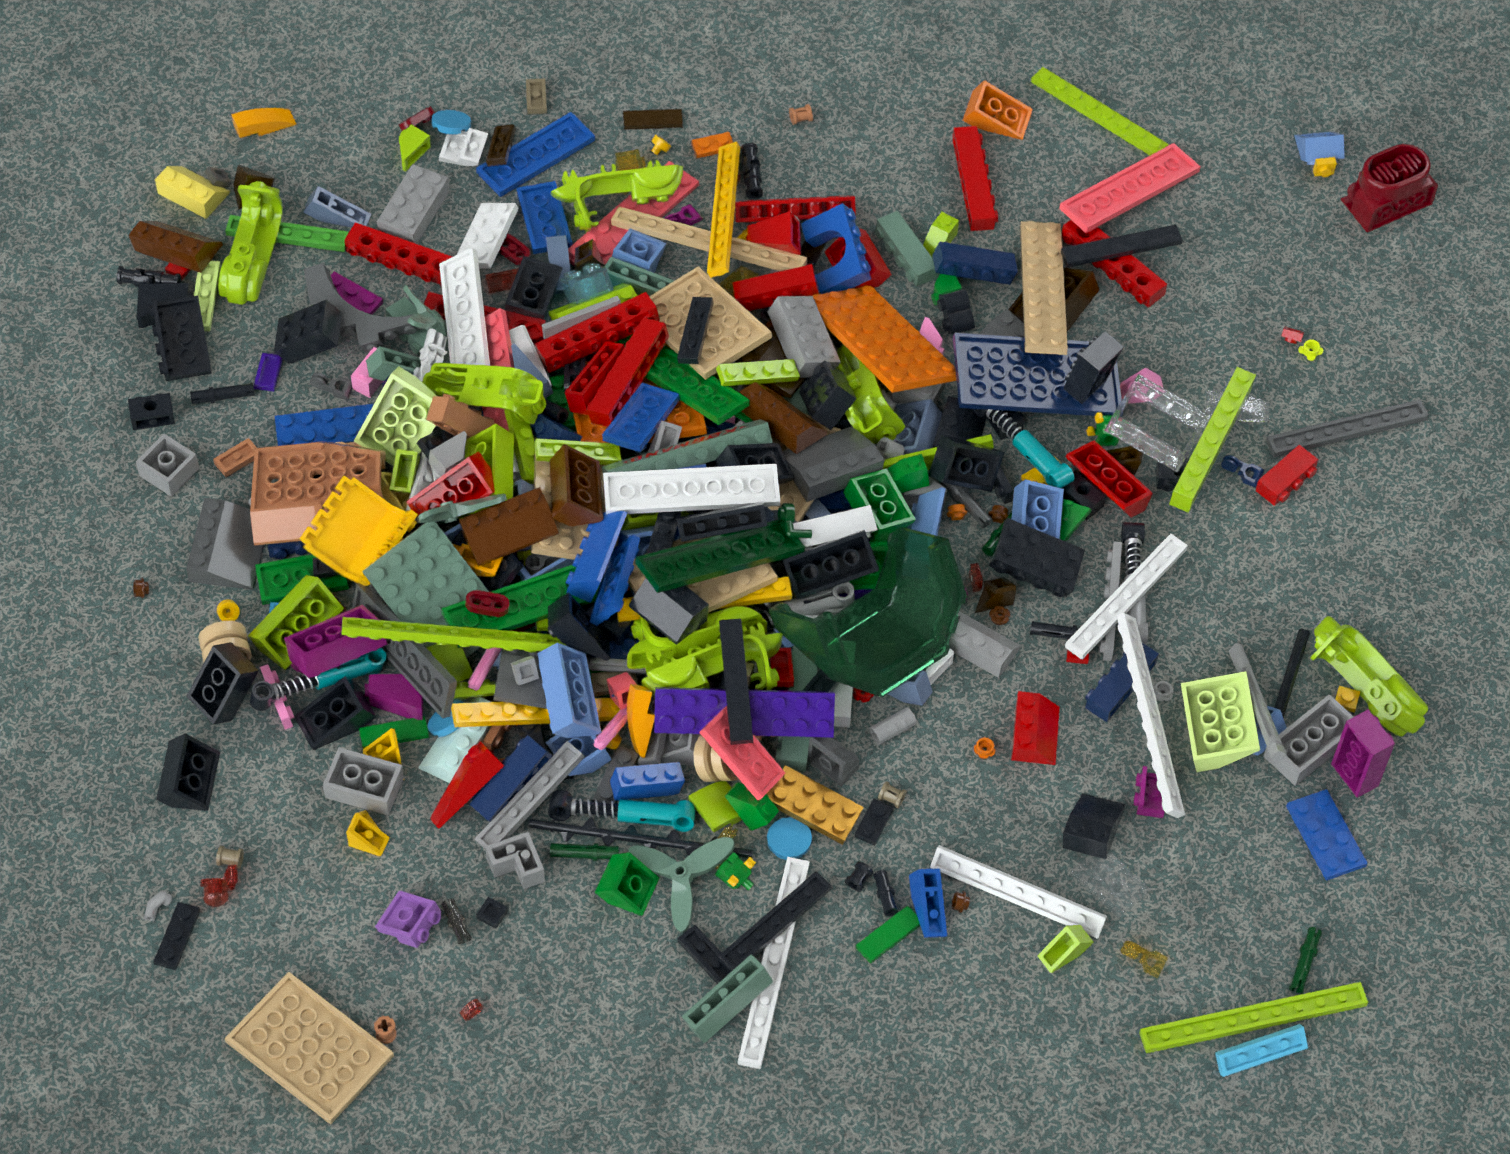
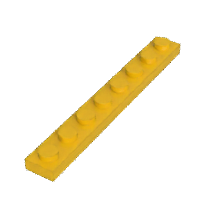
(774, 592)
(516, 714)

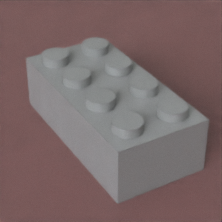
(414, 204)
(802, 333)
(1311, 740)

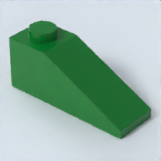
(910, 473)

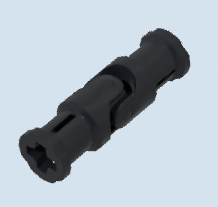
(751, 171)
(143, 276)

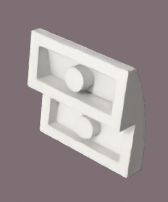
(463, 148)

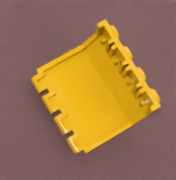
(355, 529)

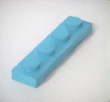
(1261, 1050)

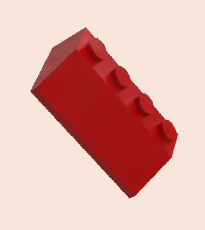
(1111, 478)

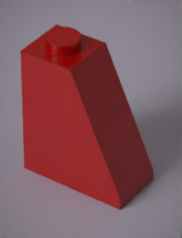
(777, 232)

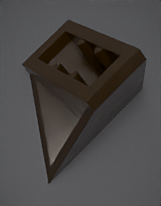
(246, 176)
(587, 254)
(996, 593)

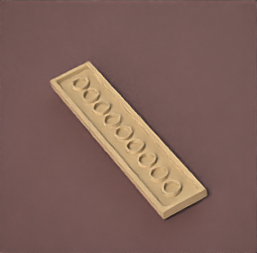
(1043, 288)

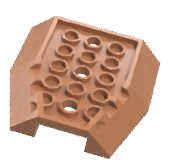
(288, 506)

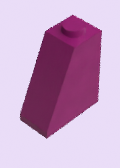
(394, 695)

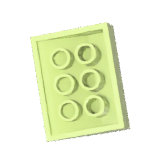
(398, 416)
(1220, 720)

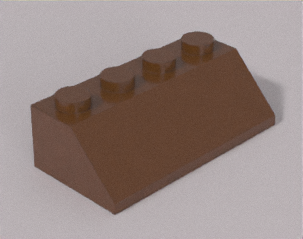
(174, 244)
(784, 419)
(575, 487)
(508, 526)

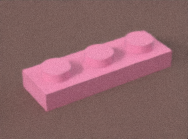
(284, 712)

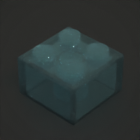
(586, 284)

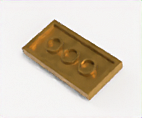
(815, 805)

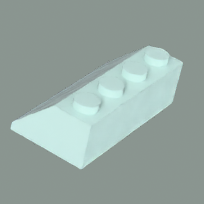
(450, 750)

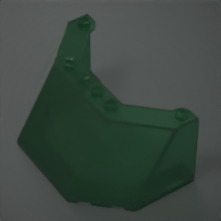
(892, 628)

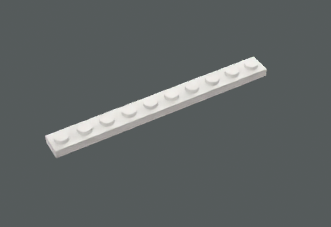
(1151, 717)
(774, 961)

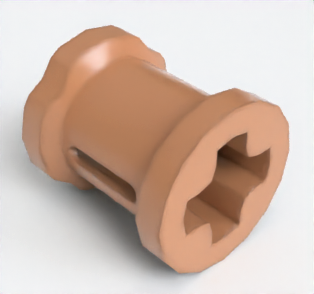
(800, 114)
(388, 1036)

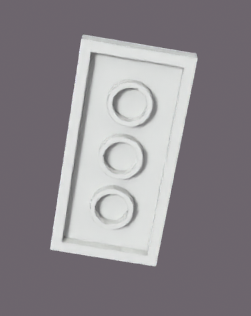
(489, 231)

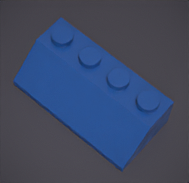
(595, 555)

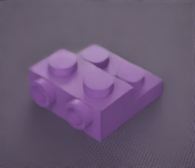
(409, 918)

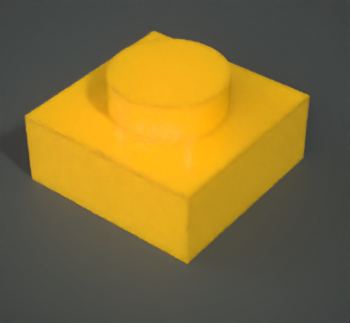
(1324, 167)
(1347, 698)

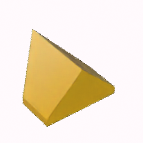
(385, 748)
(366, 835)

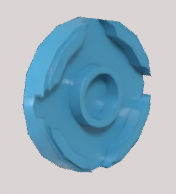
(451, 121)
(442, 726)
(789, 838)

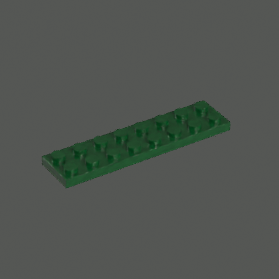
(717, 556)

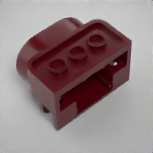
(1391, 186)

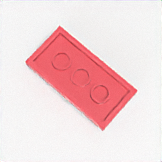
(747, 761)

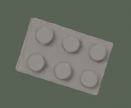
(363, 781)

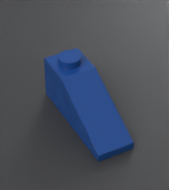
(928, 901)

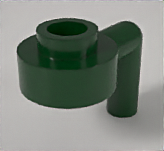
(786, 514)

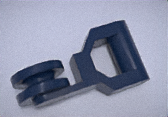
(1231, 463)

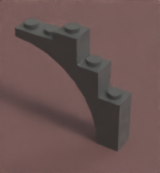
(370, 328)

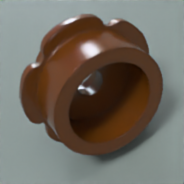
(998, 513)
(140, 588)
(999, 620)
(960, 901)

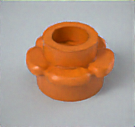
(956, 512)
(984, 743)

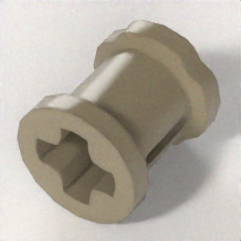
(892, 794)
(229, 857)

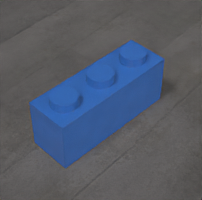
(647, 781)

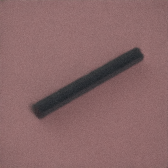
(1292, 670)

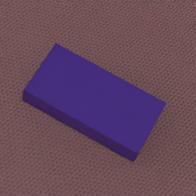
(268, 372)

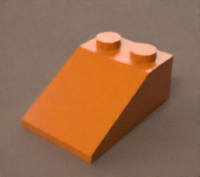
(997, 112)

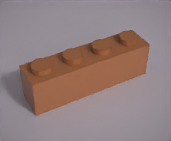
(456, 416)

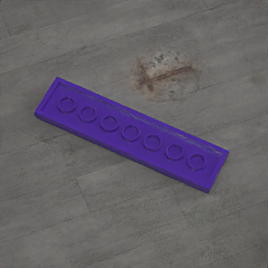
(771, 711)

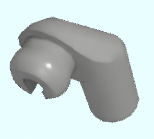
(153, 904)

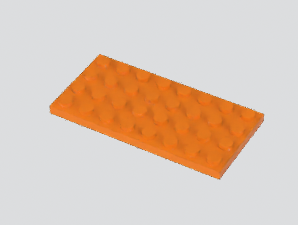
(883, 339)

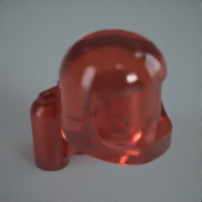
(217, 889)

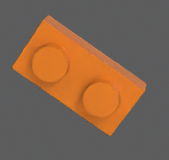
(710, 145)

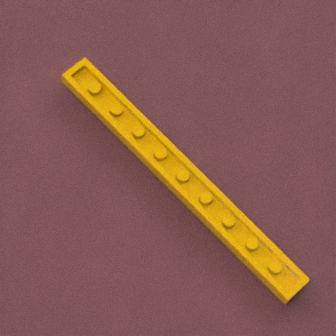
(723, 210)

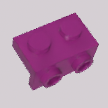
(1149, 797)

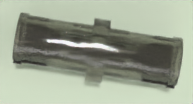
(456, 921)

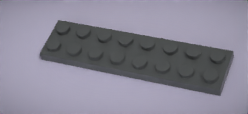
(412, 658)

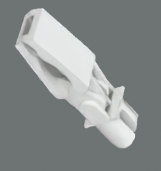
(431, 353)

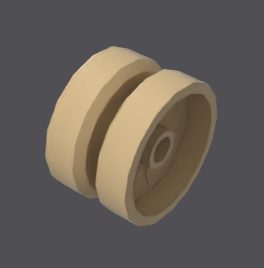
(222, 633)
(709, 764)

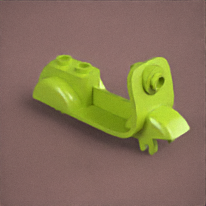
(643, 183)
(253, 244)
(489, 387)
(870, 411)
(653, 650)
(695, 668)
(1370, 673)

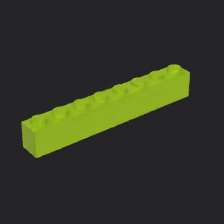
(1212, 439)

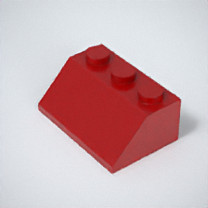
(879, 271)
(1035, 729)

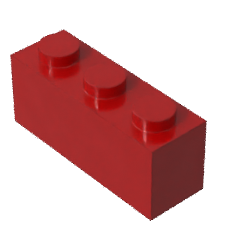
(1287, 475)

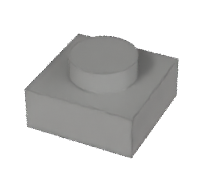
(525, 670)

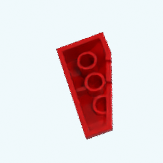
(464, 482)
(470, 777)

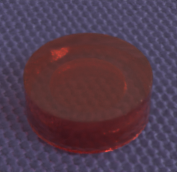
(471, 1009)

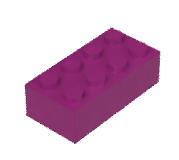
(325, 647)
(1363, 753)

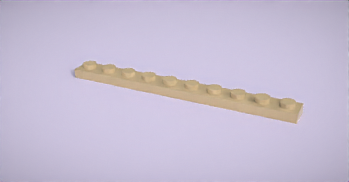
(700, 239)

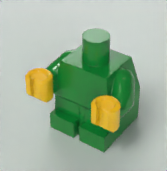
(1103, 437)
(736, 872)

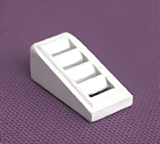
(939, 667)

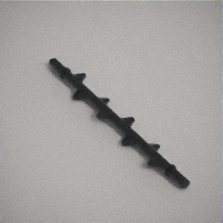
(630, 835)

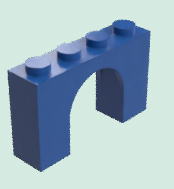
(853, 267)

